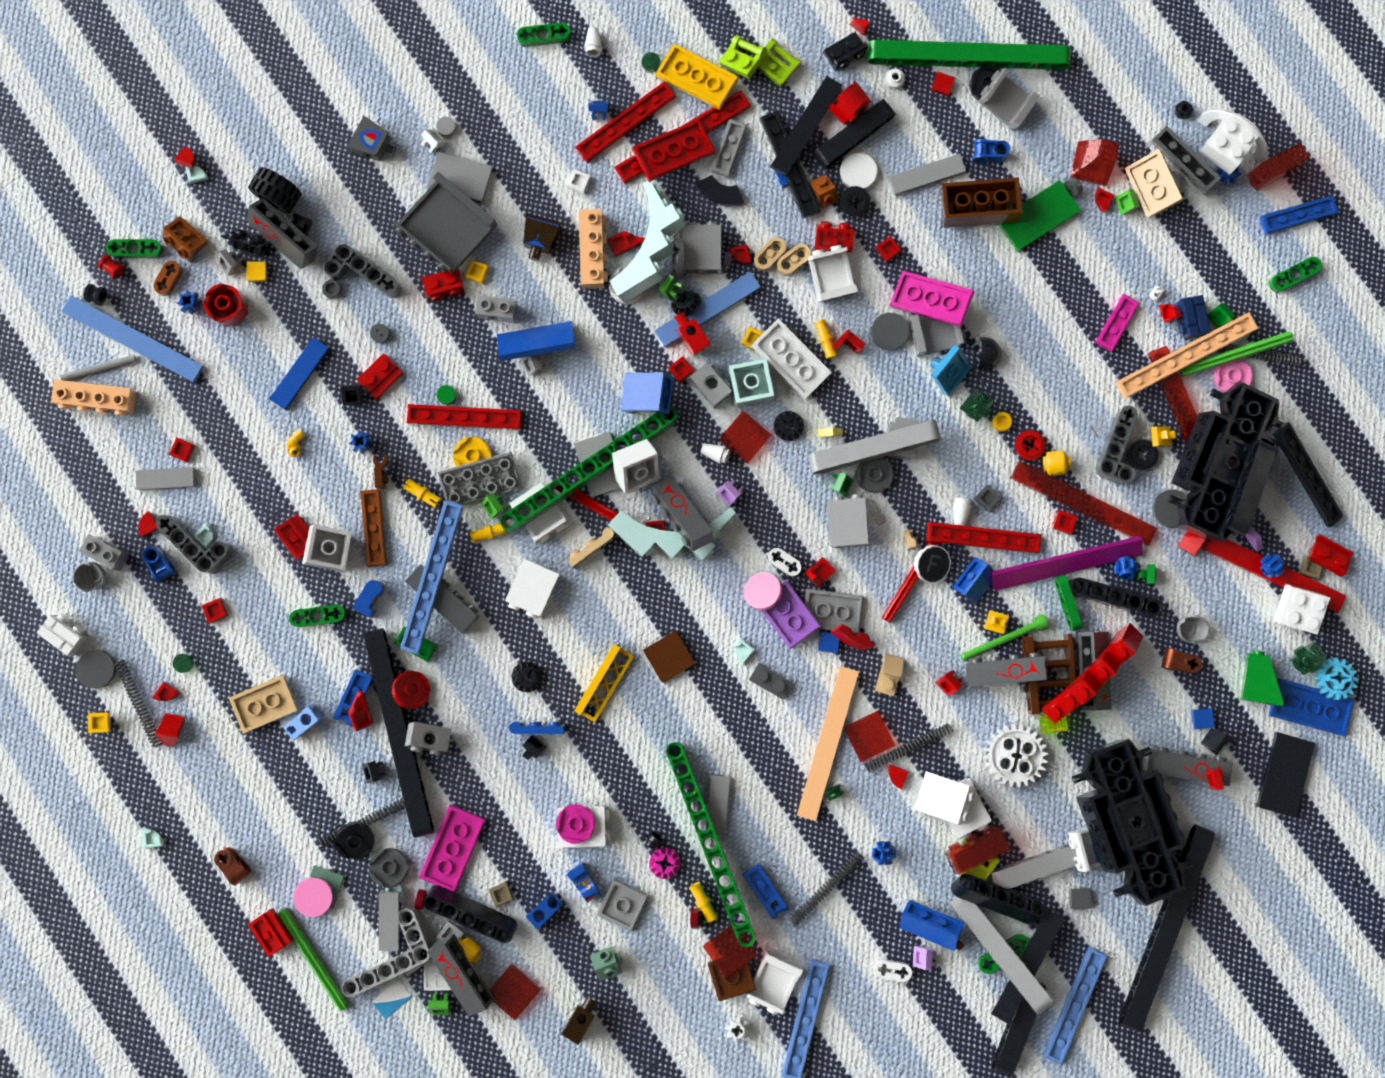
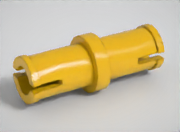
(825, 338)
(422, 493)
(488, 532)
(703, 902)

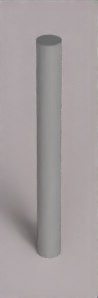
(98, 368)

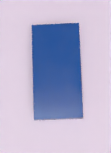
(536, 341)
(1310, 708)

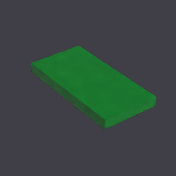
(1041, 215)

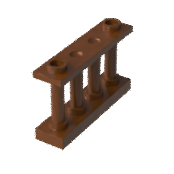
(1029, 646)

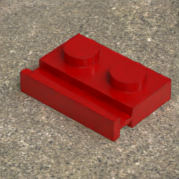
(380, 376)
(293, 535)
(1330, 555)
(270, 932)

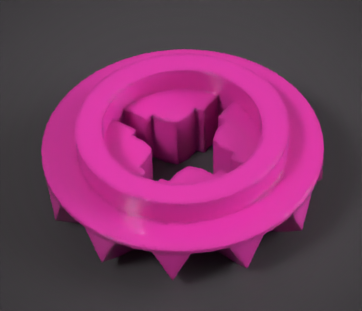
(672, 857)

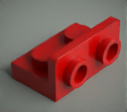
(833, 235)
(442, 285)

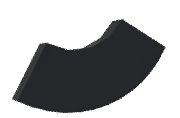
(719, 193)

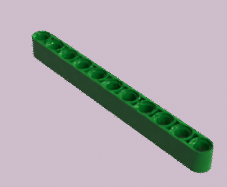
(969, 54)
(584, 477)
(717, 872)

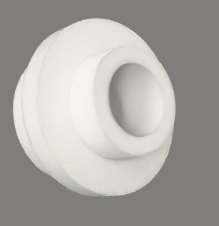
(894, 83)

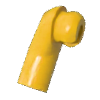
(293, 445)

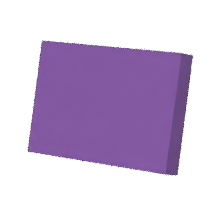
(791, 617)

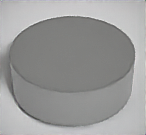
(446, 126)

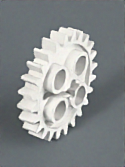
(1033, 758)

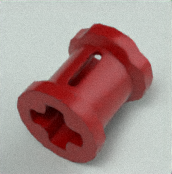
(110, 266)

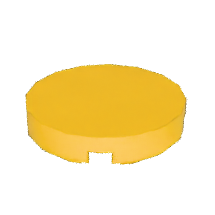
(470, 450)

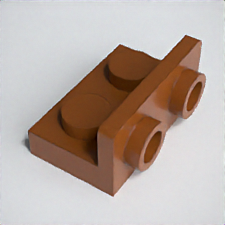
(183, 238)

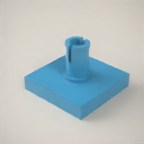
(950, 370)

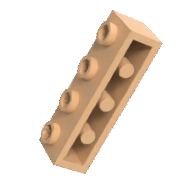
(592, 249)
(93, 396)

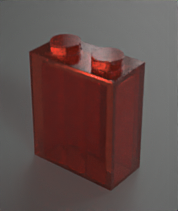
(1278, 166)

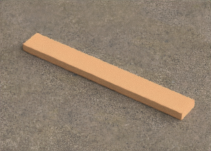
(1186, 355)
(827, 743)

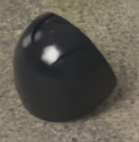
(990, 353)

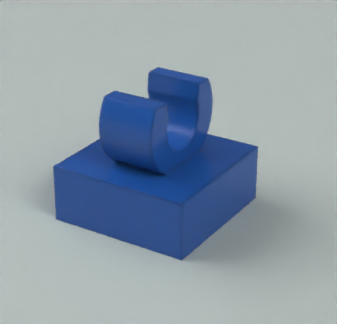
(598, 107)

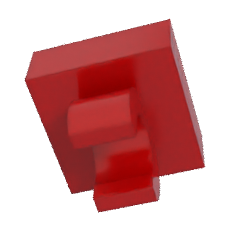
(949, 683)

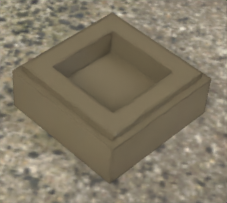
(1310, 569)
(501, 894)

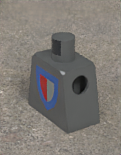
(371, 141)

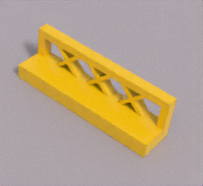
(601, 673)

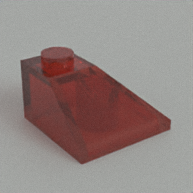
(1094, 161)

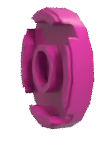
(575, 823)

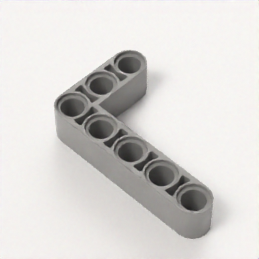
(396, 963)

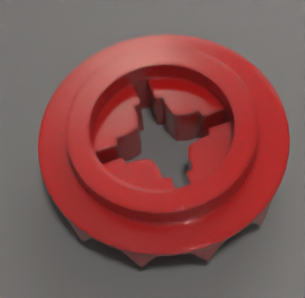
(1038, 444)

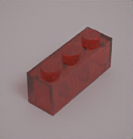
(977, 849)

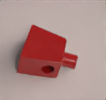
(694, 342)

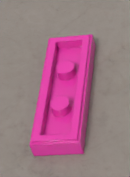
(1117, 322)

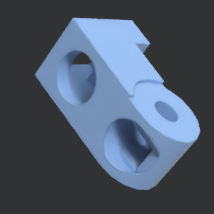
(303, 722)

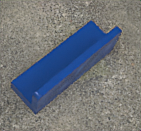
(931, 925)

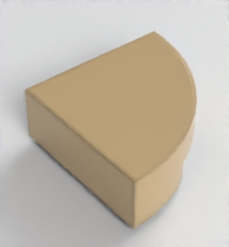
(910, 541)

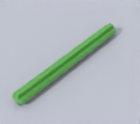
(1237, 353)
(313, 959)

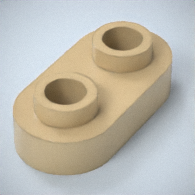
(769, 254)
(793, 260)

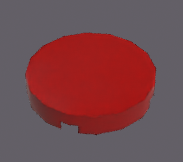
(411, 689)

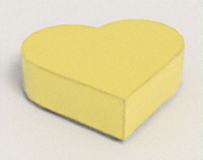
(830, 432)

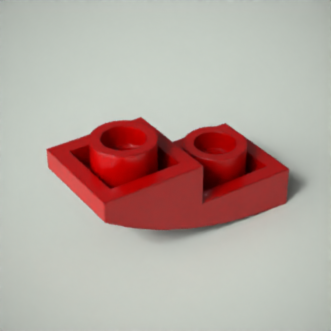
(858, 641)

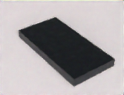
(1285, 774)

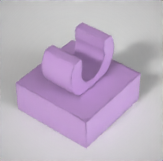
(729, 493)
(923, 958)

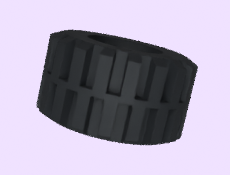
(275, 189)

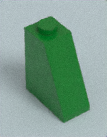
(1260, 680)

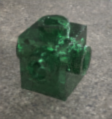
(977, 405)
(1308, 658)

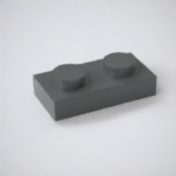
(770, 681)

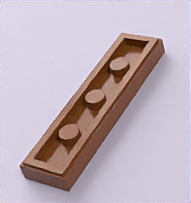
(373, 528)

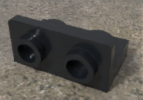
(845, 51)

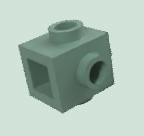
(606, 963)

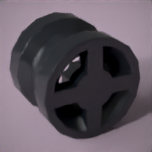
(95, 294)

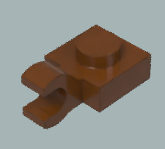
(380, 476)

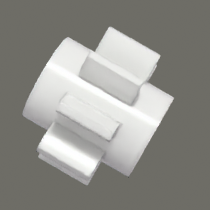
(740, 1034)

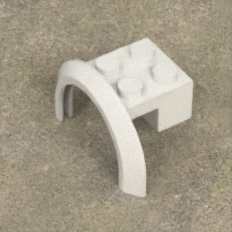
(1231, 140)

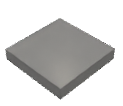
(622, 905)

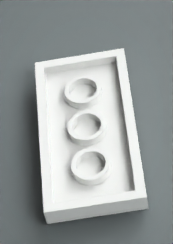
(791, 359)

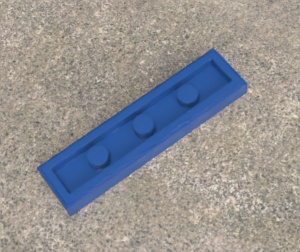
(1298, 215)
(299, 373)

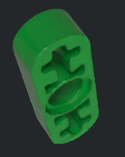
(547, 27)
(142, 253)
(1300, 268)
(1068, 603)
(303, 612)
(994, 966)

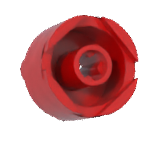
(850, 102)
(216, 309)

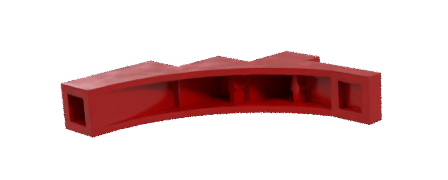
(1106, 665)

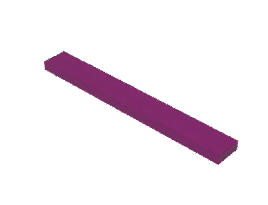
(1066, 563)

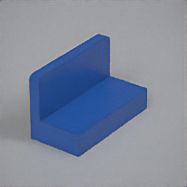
(974, 580)

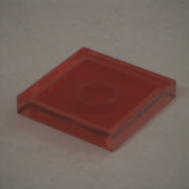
(745, 437)
(869, 736)
(728, 953)
(514, 991)

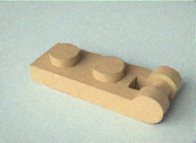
(591, 547)

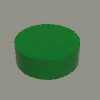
(446, 395)

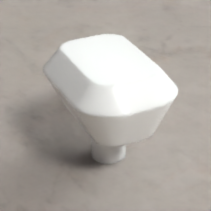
(1156, 293)

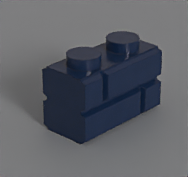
(1194, 317)

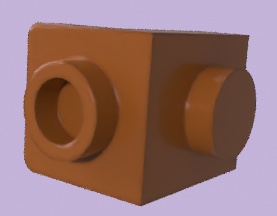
(824, 190)

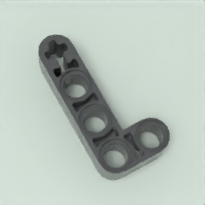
(365, 273)
(1119, 443)
(189, 542)

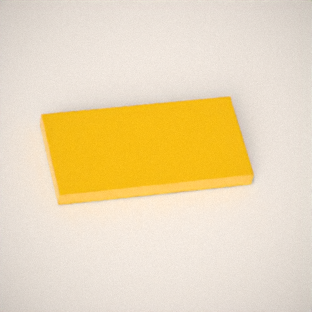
(697, 76)

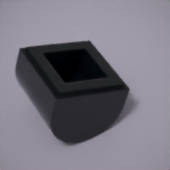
(352, 394)

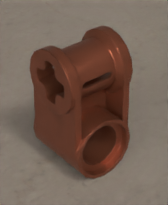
(1178, 661)
(234, 867)

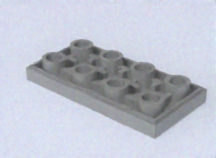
(480, 479)

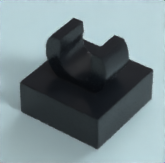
(302, 223)
(533, 747)
(371, 772)

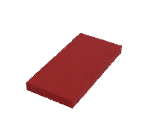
(673, 150)

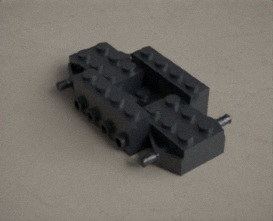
(1204, 465)
(1108, 811)

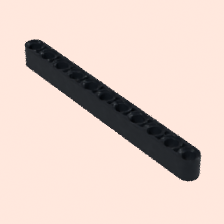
(397, 726)
(1165, 932)

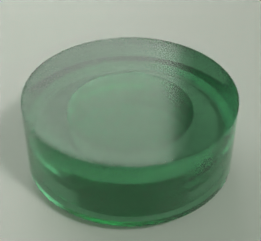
(650, 62)
(183, 663)

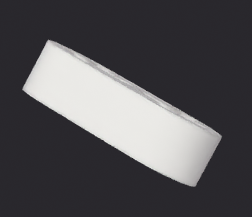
(787, 558)
(892, 975)

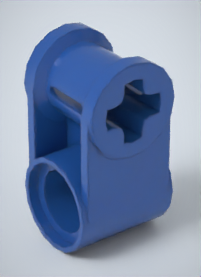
(989, 151)
(161, 566)

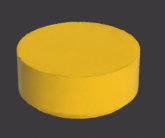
(1002, 421)

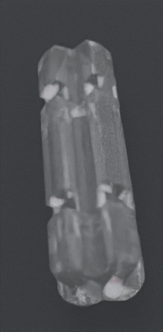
(874, 509)

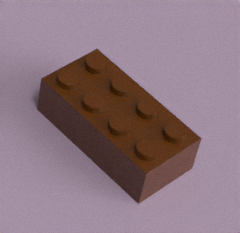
(981, 202)

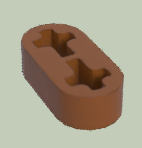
(168, 278)

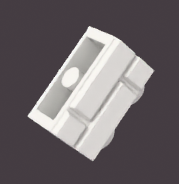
(62, 635)

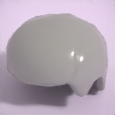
(89, 576)
(1192, 628)

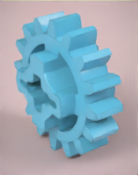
(1334, 687)

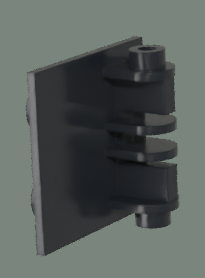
(243, 241)

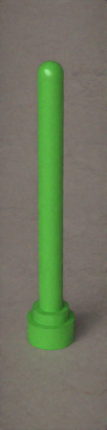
(1039, 623)

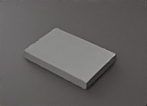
(465, 174)
(605, 482)
(834, 609)

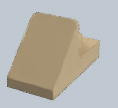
(889, 675)

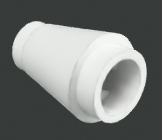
(593, 43)
(716, 452)
(961, 511)

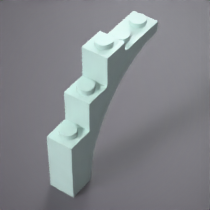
(644, 268)
(642, 538)

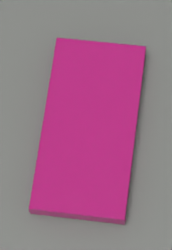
(932, 298)
(452, 848)

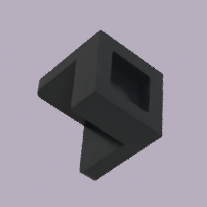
(1216, 740)

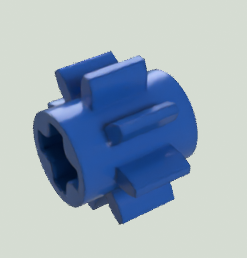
(1225, 177)
(185, 298)
(358, 446)
(1272, 566)
(1126, 568)
(884, 853)

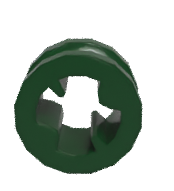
(834, 792)

